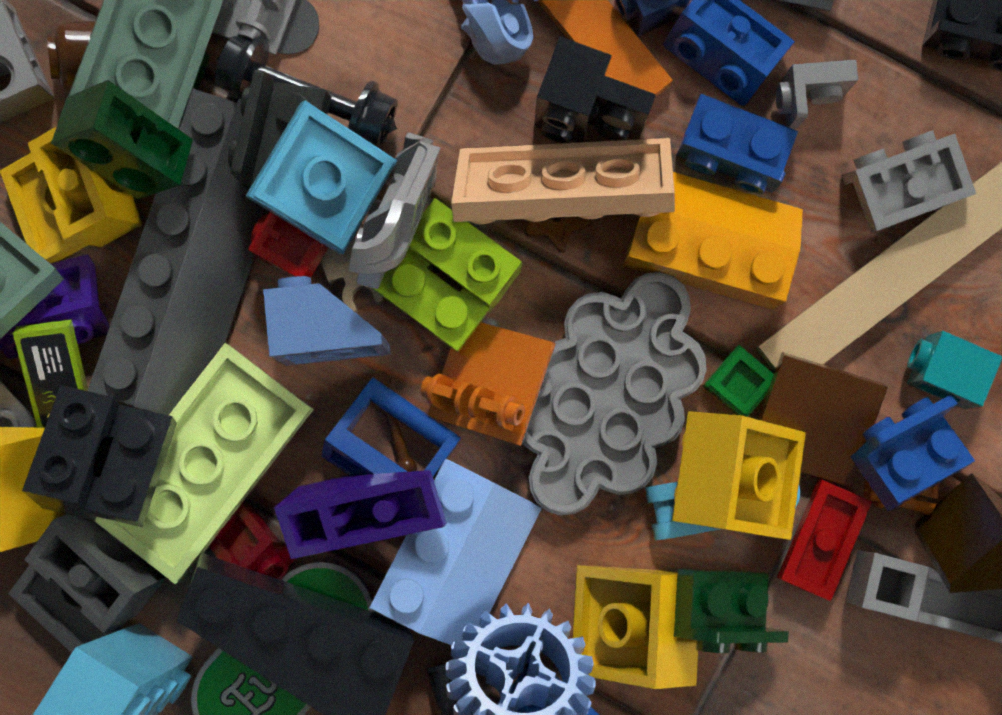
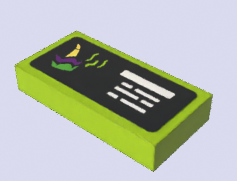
(48, 360)

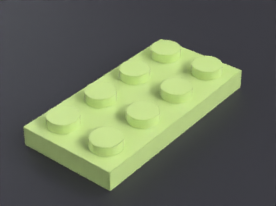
(223, 444)

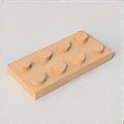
(564, 181)

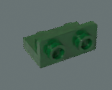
(724, 610)

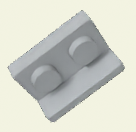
(912, 182)

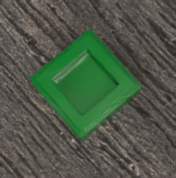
(739, 382)

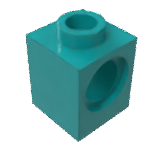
(953, 367)

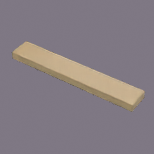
(891, 276)

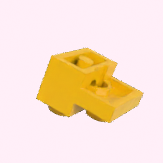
(65, 202)

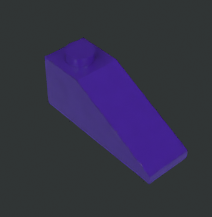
(358, 511)

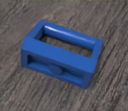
(359, 458)

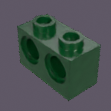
(122, 140)

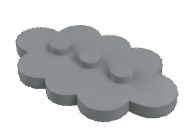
(612, 393)

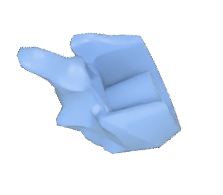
(498, 30)

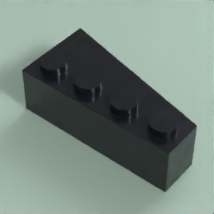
(301, 640)

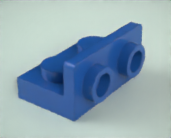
(728, 45)
(736, 145)
(913, 453)

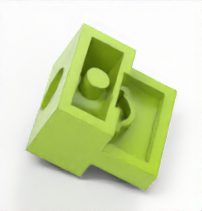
(465, 256)

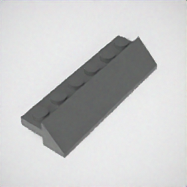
(184, 271)

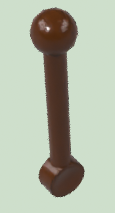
(404, 460)

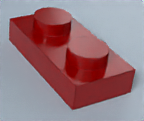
(824, 539)

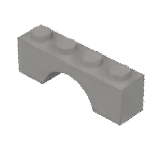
(921, 596)

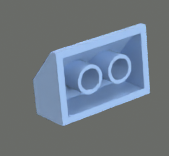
(457, 570)

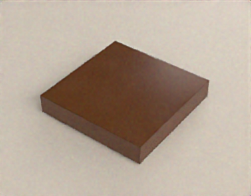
(829, 407)

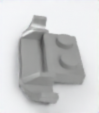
(396, 217)

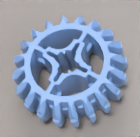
(482, 655)

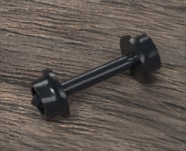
(369, 116)

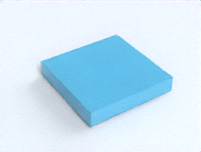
(321, 177)

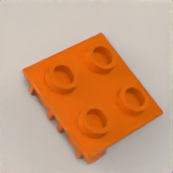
(490, 383)

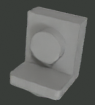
(818, 81)

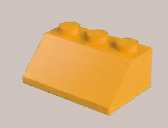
(721, 242)

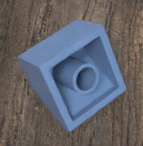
(315, 326)

